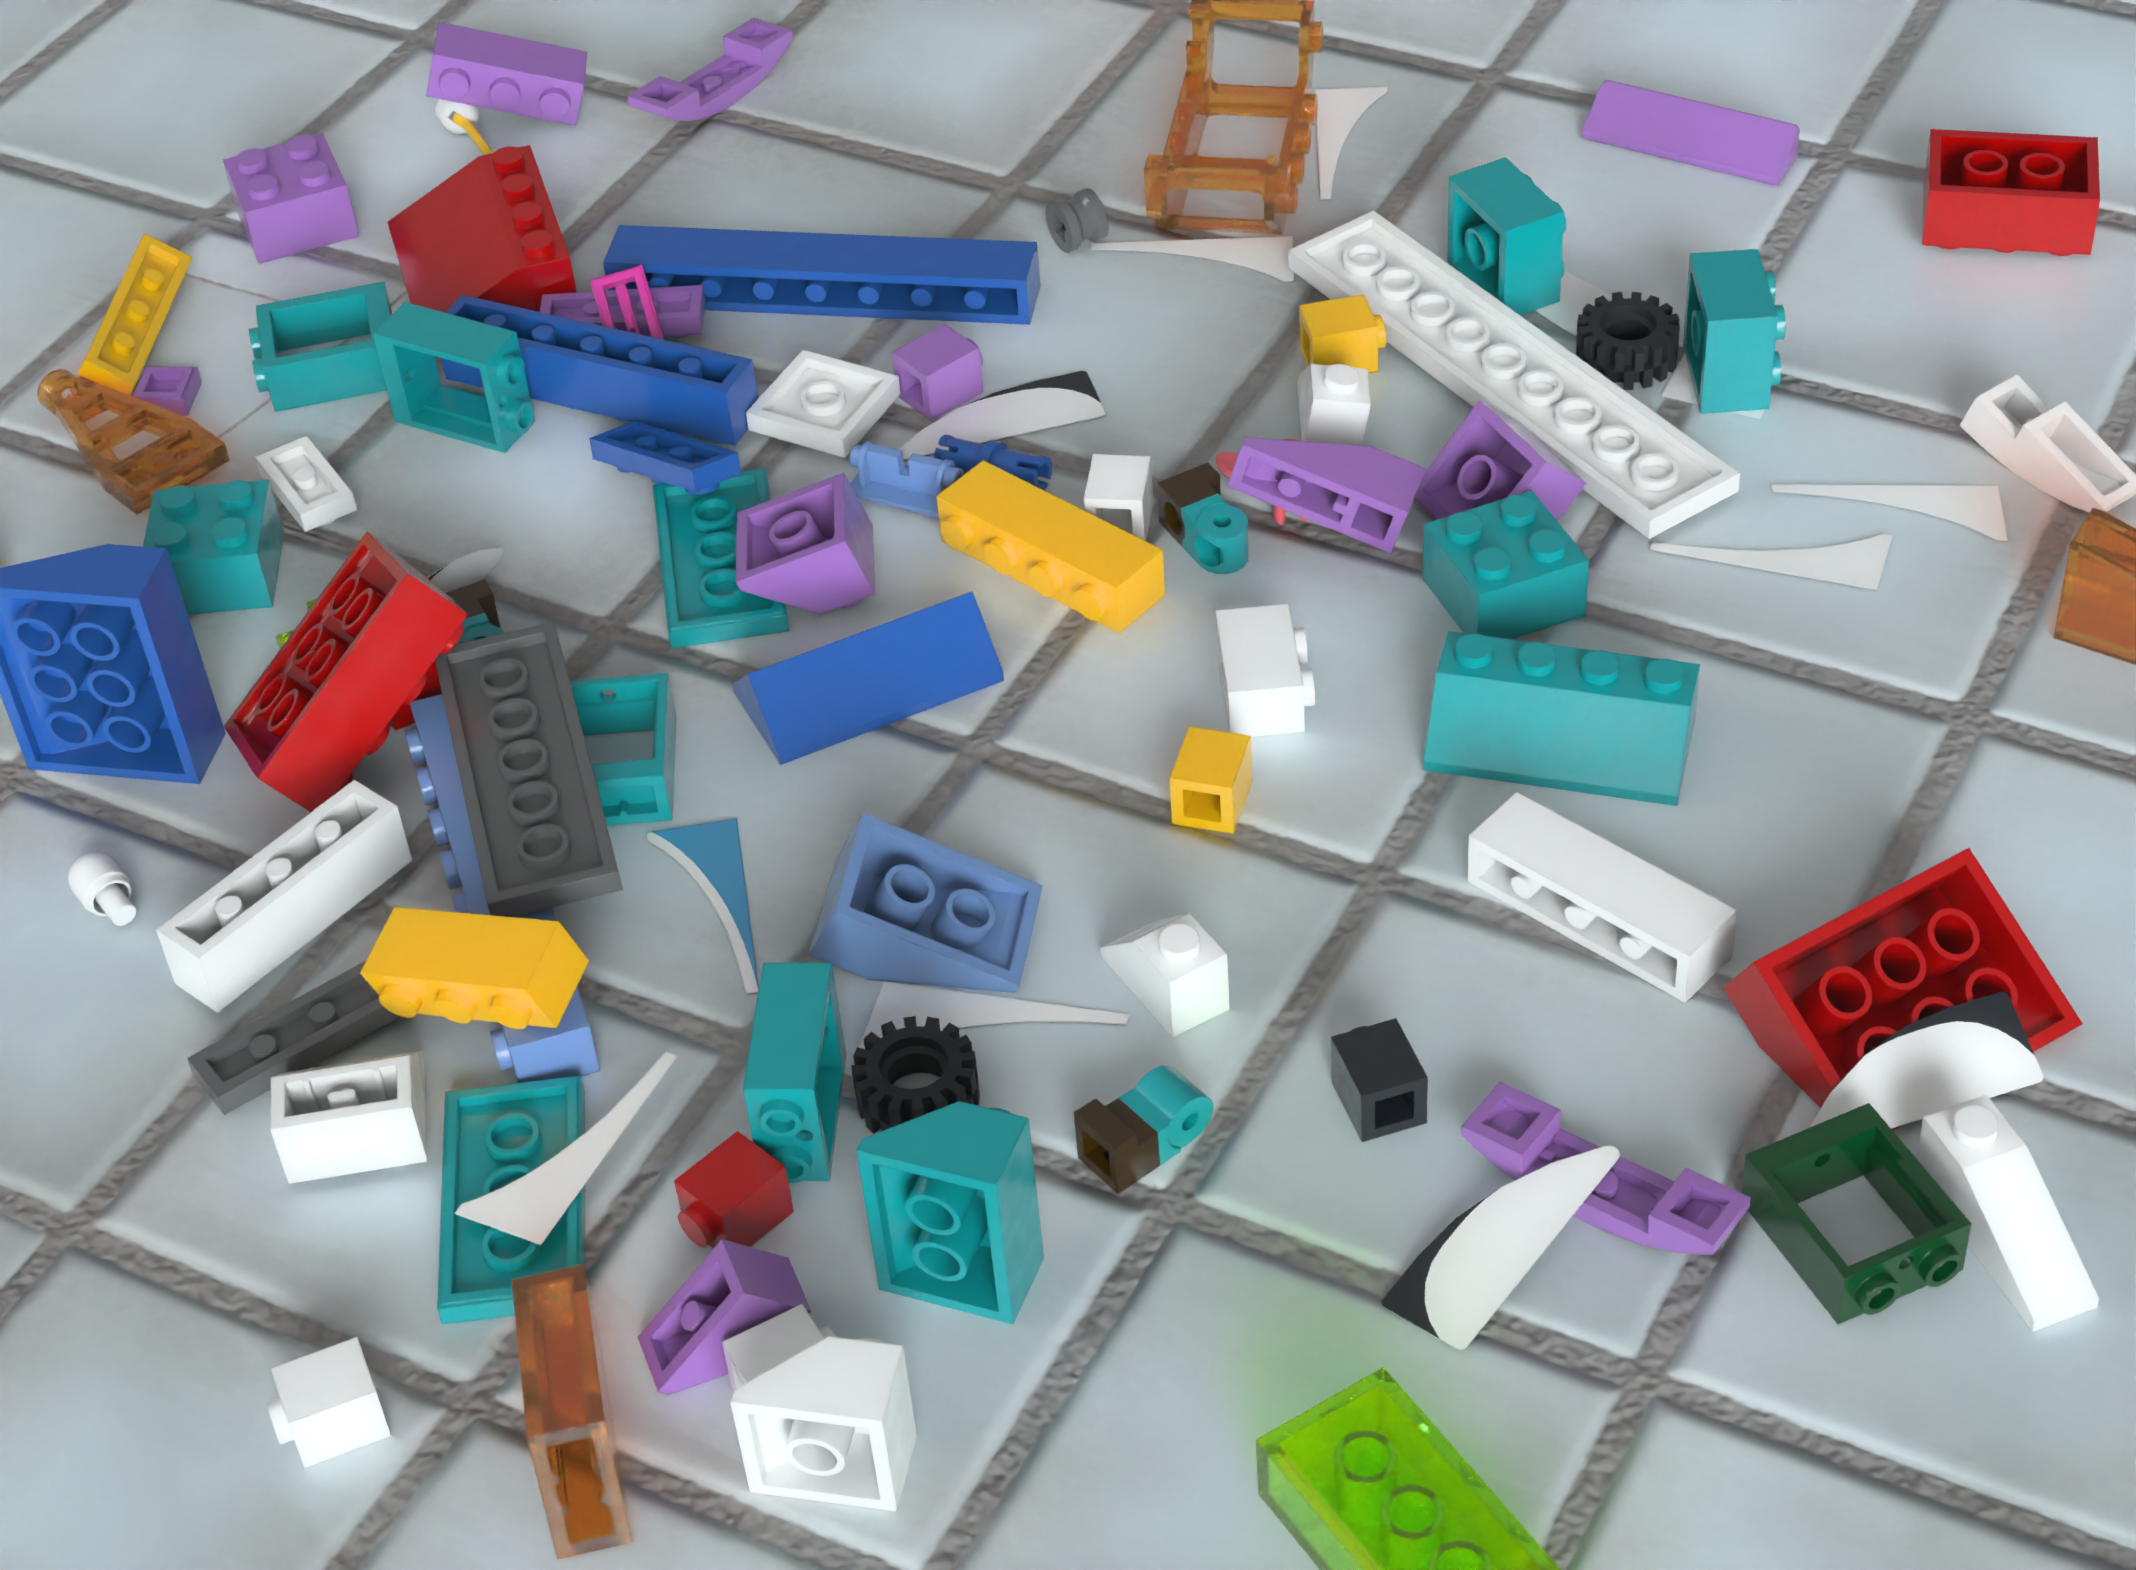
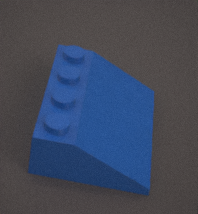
(105, 667)

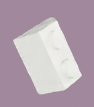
(830, 1424)

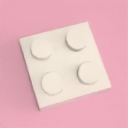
(823, 403)

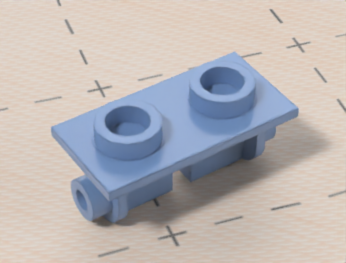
(889, 482)

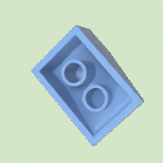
(923, 913)

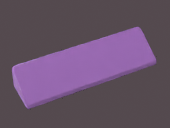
(1692, 132)

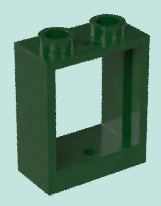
(1832, 1155)

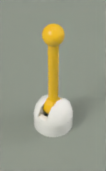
(462, 121)

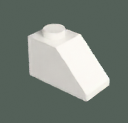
(1333, 404)
(1173, 971)

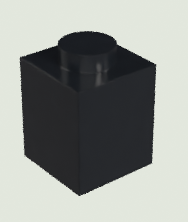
(1379, 1079)

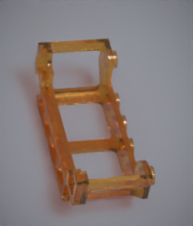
(1275, 179)

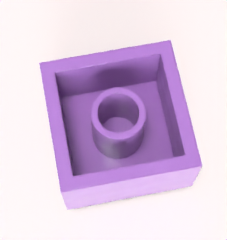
(291, 197)

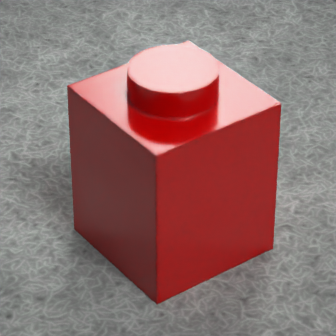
(733, 1194)

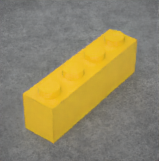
(1051, 546)

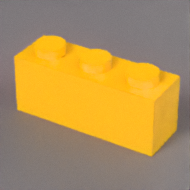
(475, 967)

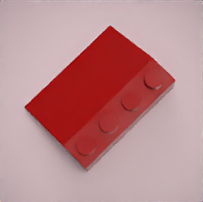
(484, 237)
(344, 674)
(1892, 964)

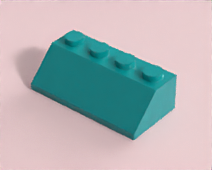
(1562, 717)

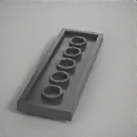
(526, 772)

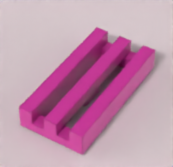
(619, 281)

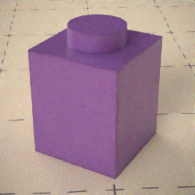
(938, 371)

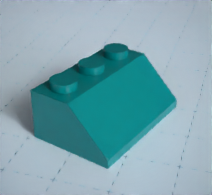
(954, 1209)

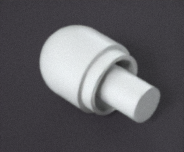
(102, 887)

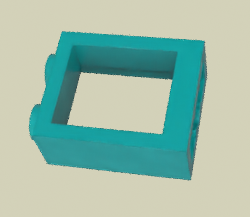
(409, 346)
(326, 372)
(635, 788)
(796, 1068)

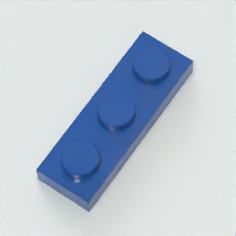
(666, 457)

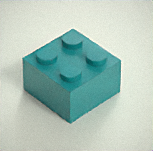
(1506, 235)
(1732, 331)
(219, 543)
(1505, 568)

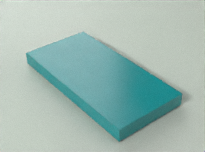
(700, 563)
(488, 1143)

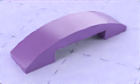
(747, 59)
(1630, 1201)

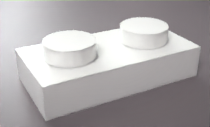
(306, 483)

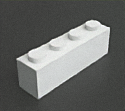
(284, 895)
(1601, 896)

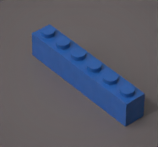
(620, 372)

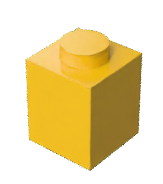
(1341, 333)
(1211, 779)

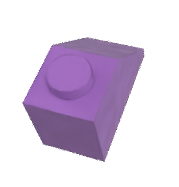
(719, 1300)

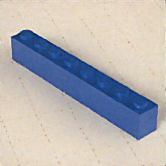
(837, 272)

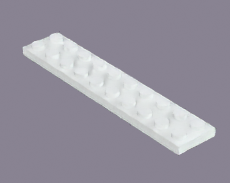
(1492, 354)

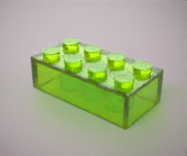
(1383, 1489)

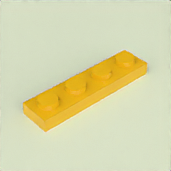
(135, 315)

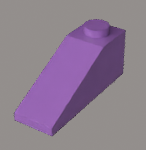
(1331, 484)

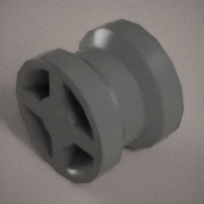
(1077, 220)

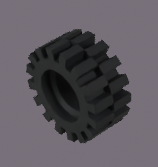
(1629, 339)
(911, 1052)

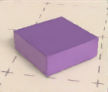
(169, 387)

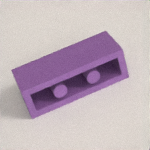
(507, 73)

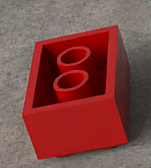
(2011, 192)

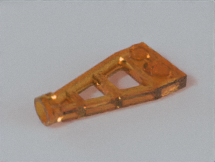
(176, 459)

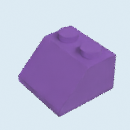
(1492, 460)
(808, 548)

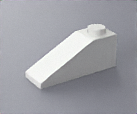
(2011, 1212)

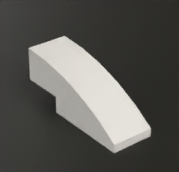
(2049, 447)

